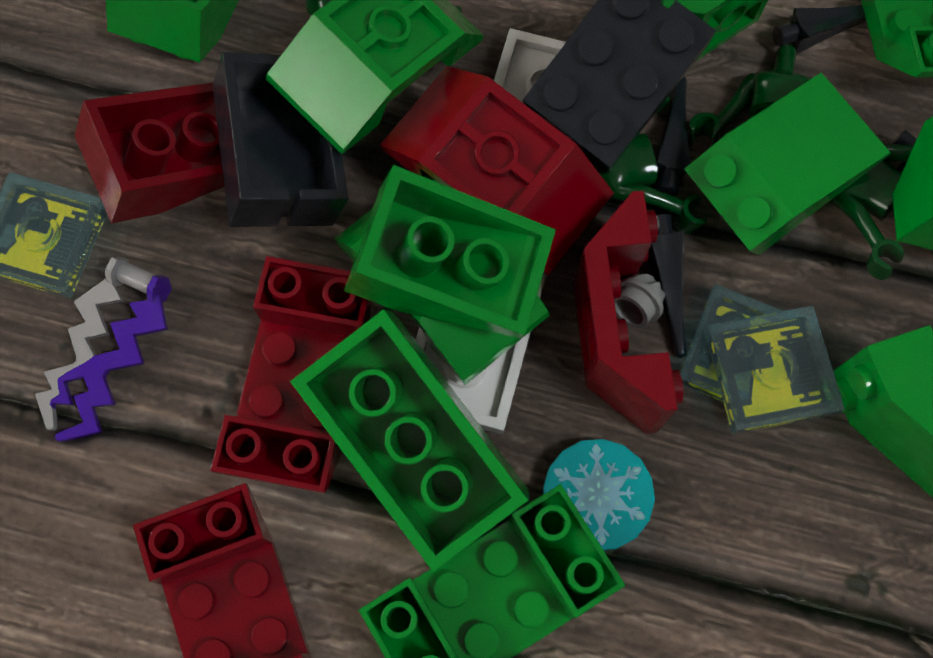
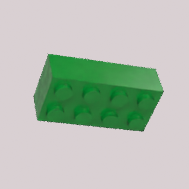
(411, 439)

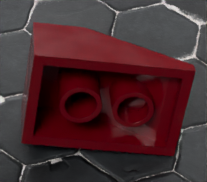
(151, 149)

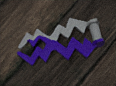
(95, 367)

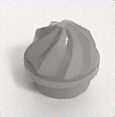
(640, 300)

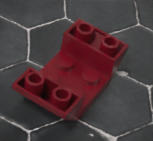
(502, 152)
(636, 385)
(274, 429)
(222, 579)

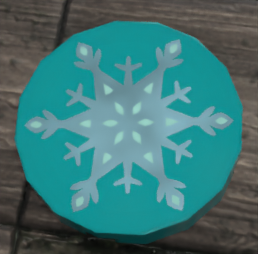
(607, 489)

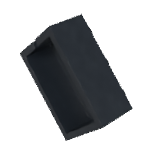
(617, 73)
(271, 153)

